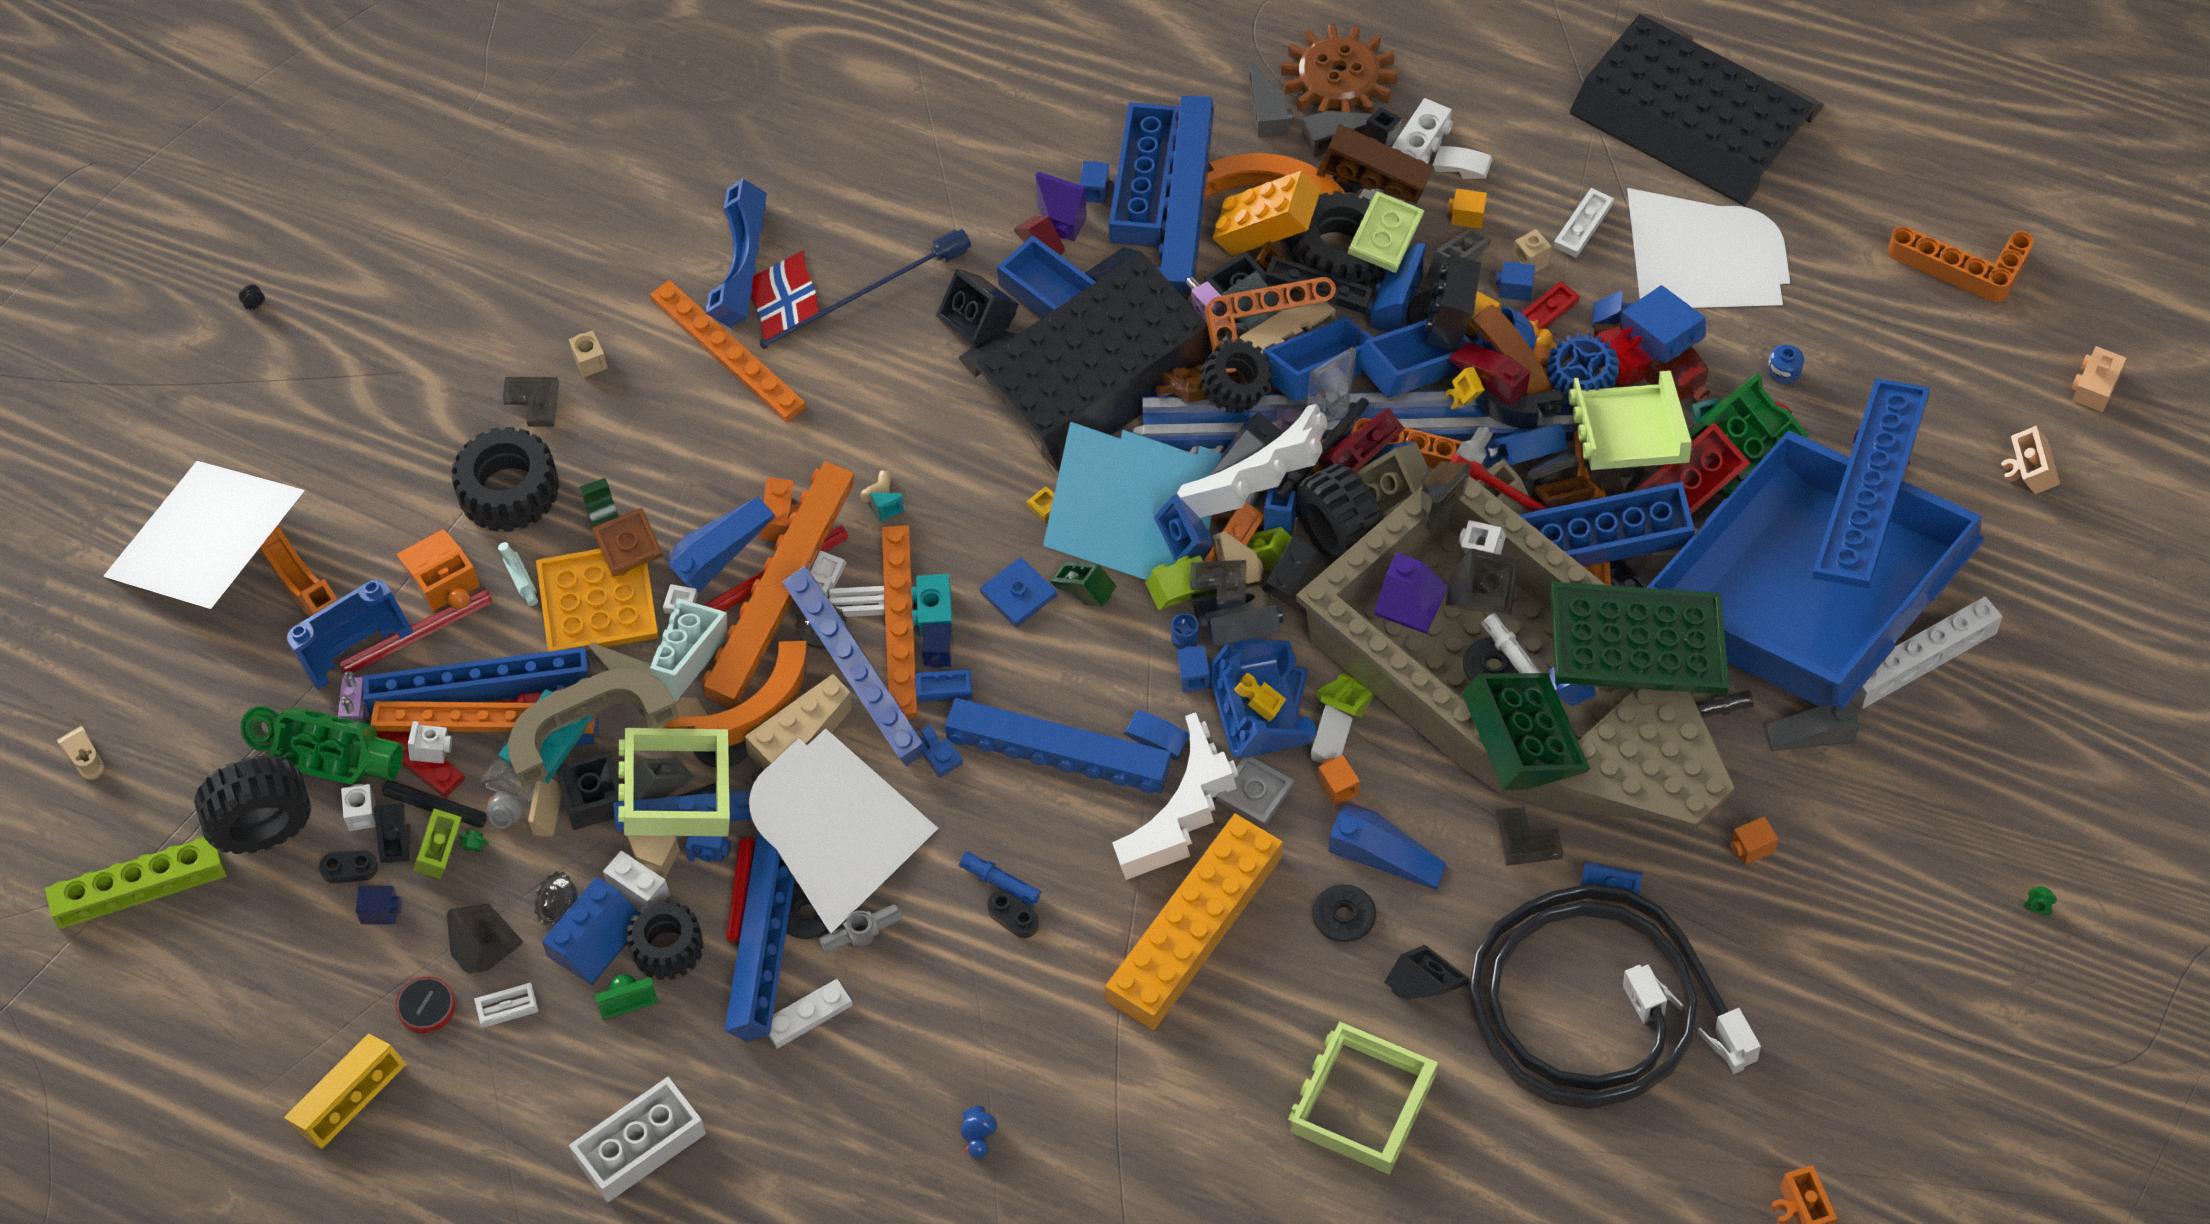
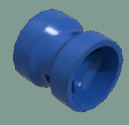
(1184, 630)

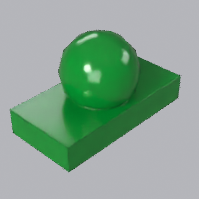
(625, 996)

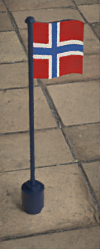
(788, 298)

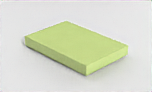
(1386, 232)

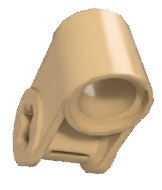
(82, 753)

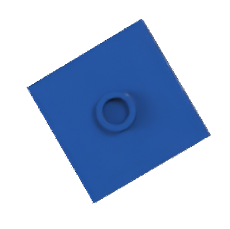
(1018, 592)

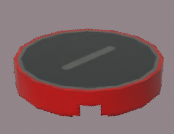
(425, 1004)

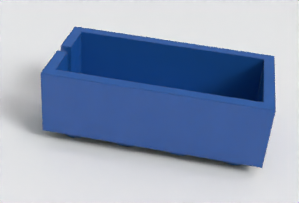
(1041, 277)
(1302, 354)
(1405, 360)

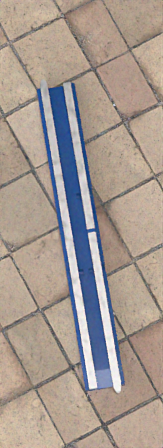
(1202, 424)

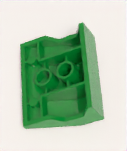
(1751, 424)

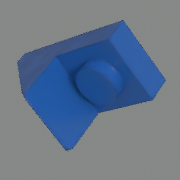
(1609, 309)

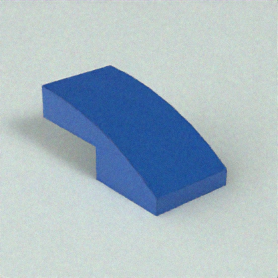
(1155, 731)

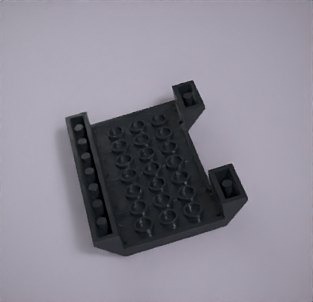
(1691, 107)
(1095, 353)

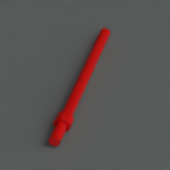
(1479, 473)

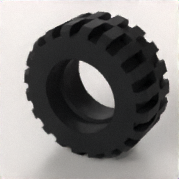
(1334, 214)
(515, 505)
(1336, 509)
(252, 804)

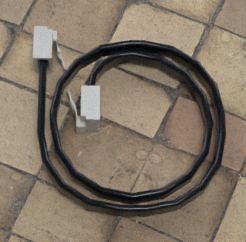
(1645, 991)

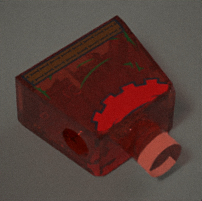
(1687, 372)

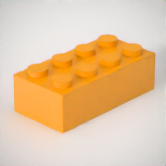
(1266, 213)

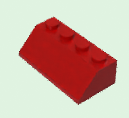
(1711, 466)

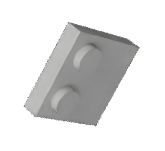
(1258, 791)

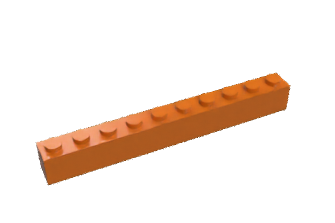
(770, 597)

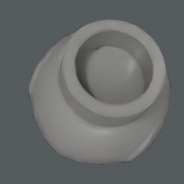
(504, 810)

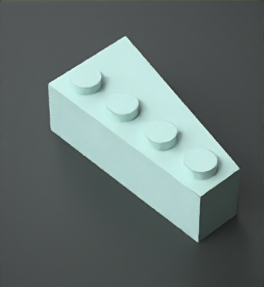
(688, 645)

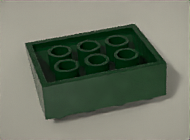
(1524, 729)

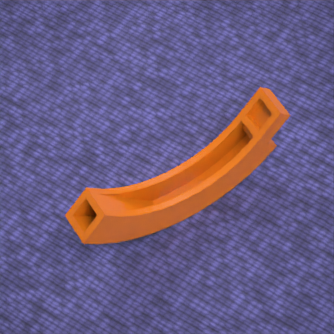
(1258, 169)
(294, 575)
(772, 698)

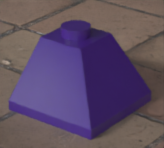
(1062, 203)
(1410, 594)

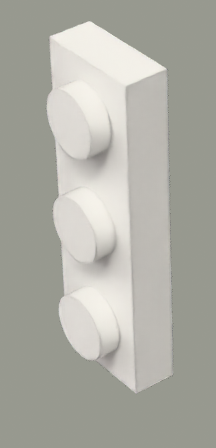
(1583, 222)
(808, 1013)

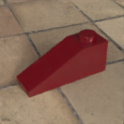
(1496, 371)
(1364, 442)

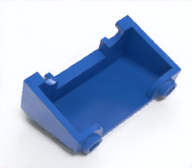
(344, 625)
(1244, 728)

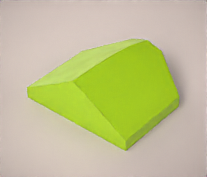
(1346, 695)

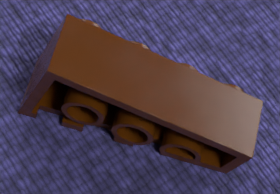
(1374, 165)

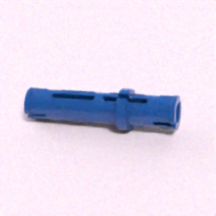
(990, 873)

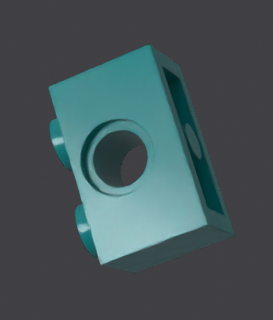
(932, 590)

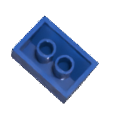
(1397, 291)
(591, 931)

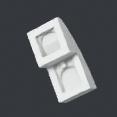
(1467, 162)
(827, 570)

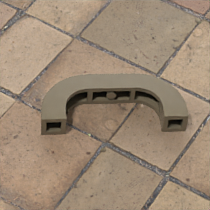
(578, 702)

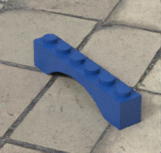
(745, 212)

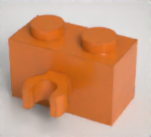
(779, 499)
(1804, 1199)

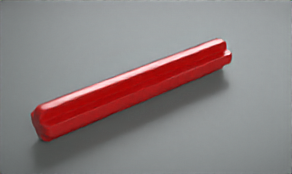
(740, 889)

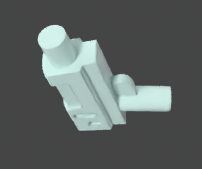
(519, 574)

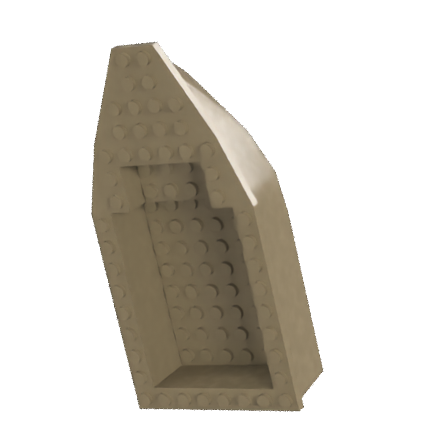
(1642, 745)

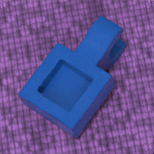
(940, 755)

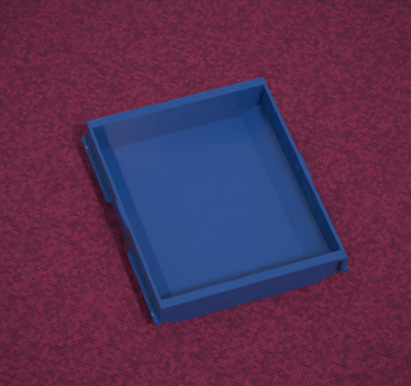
(1762, 554)

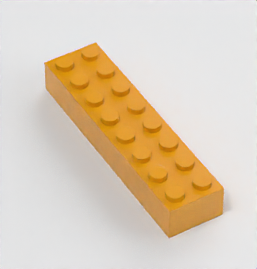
(1193, 922)

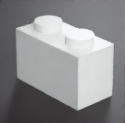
(635, 881)

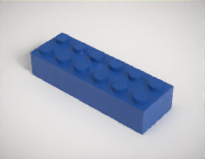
(1143, 175)
(1618, 524)

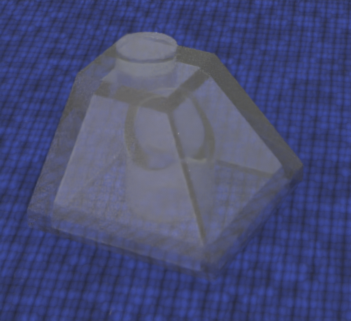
(1332, 385)

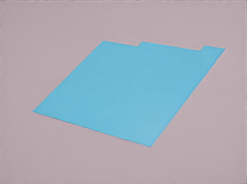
(1111, 494)

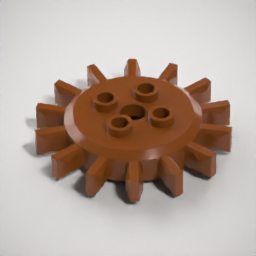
(1349, 86)

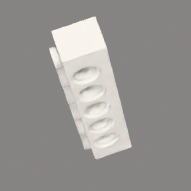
(1421, 135)
(1931, 649)

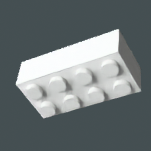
(637, 1139)

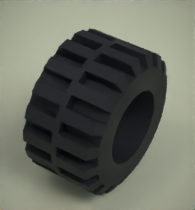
(1246, 360)
(658, 920)

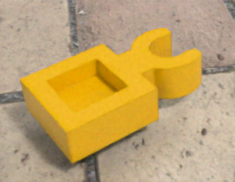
(1467, 388)
(1263, 698)

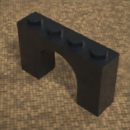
(1251, 620)

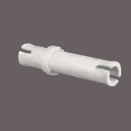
(1507, 643)

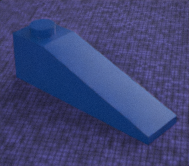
(713, 546)
(1376, 842)

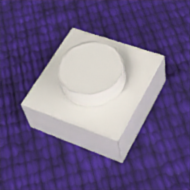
(680, 592)

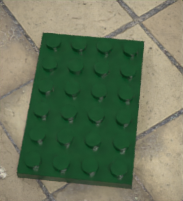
(1638, 638)

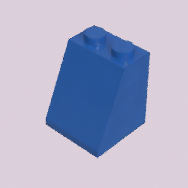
(1664, 323)

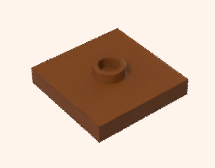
(627, 542)

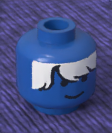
(1785, 364)

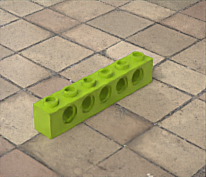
(125, 893)

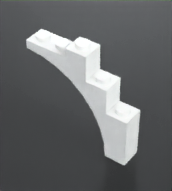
(1230, 488)
(1167, 835)

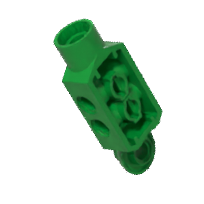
(323, 744)

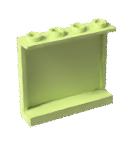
(1631, 425)

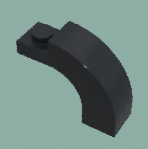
(1383, 127)
(1523, 412)

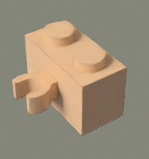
(2099, 378)
(2033, 461)

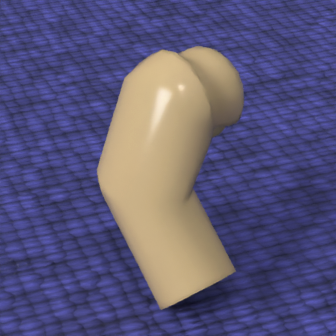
(882, 486)

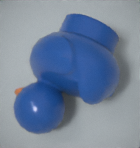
(975, 1128)

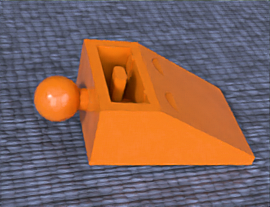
(440, 571)

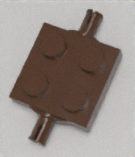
(1186, 384)

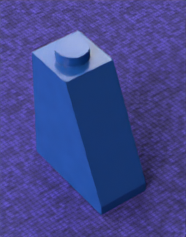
(1526, 445)

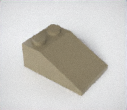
(1394, 476)

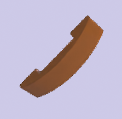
(1508, 341)

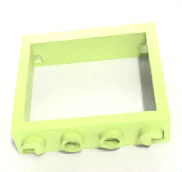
(674, 822)
(1385, 1051)

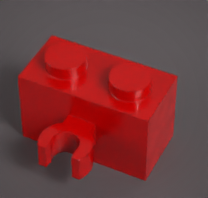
(1631, 358)

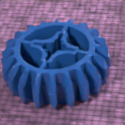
(1591, 356)

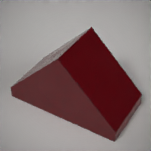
(1042, 229)

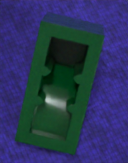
(598, 502)
(1085, 582)

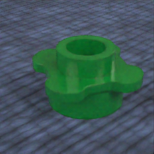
(473, 841)
(2040, 900)

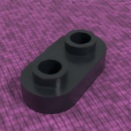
(347, 867)
(1011, 913)

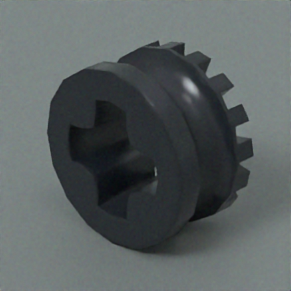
(251, 297)

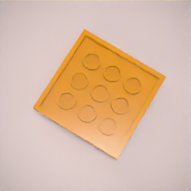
(590, 606)

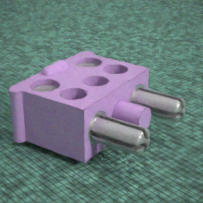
(1201, 296)
(351, 699)

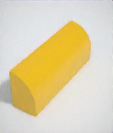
(345, 1090)

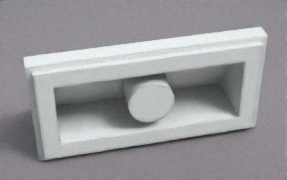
(1331, 735)

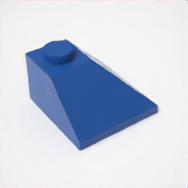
(1183, 529)

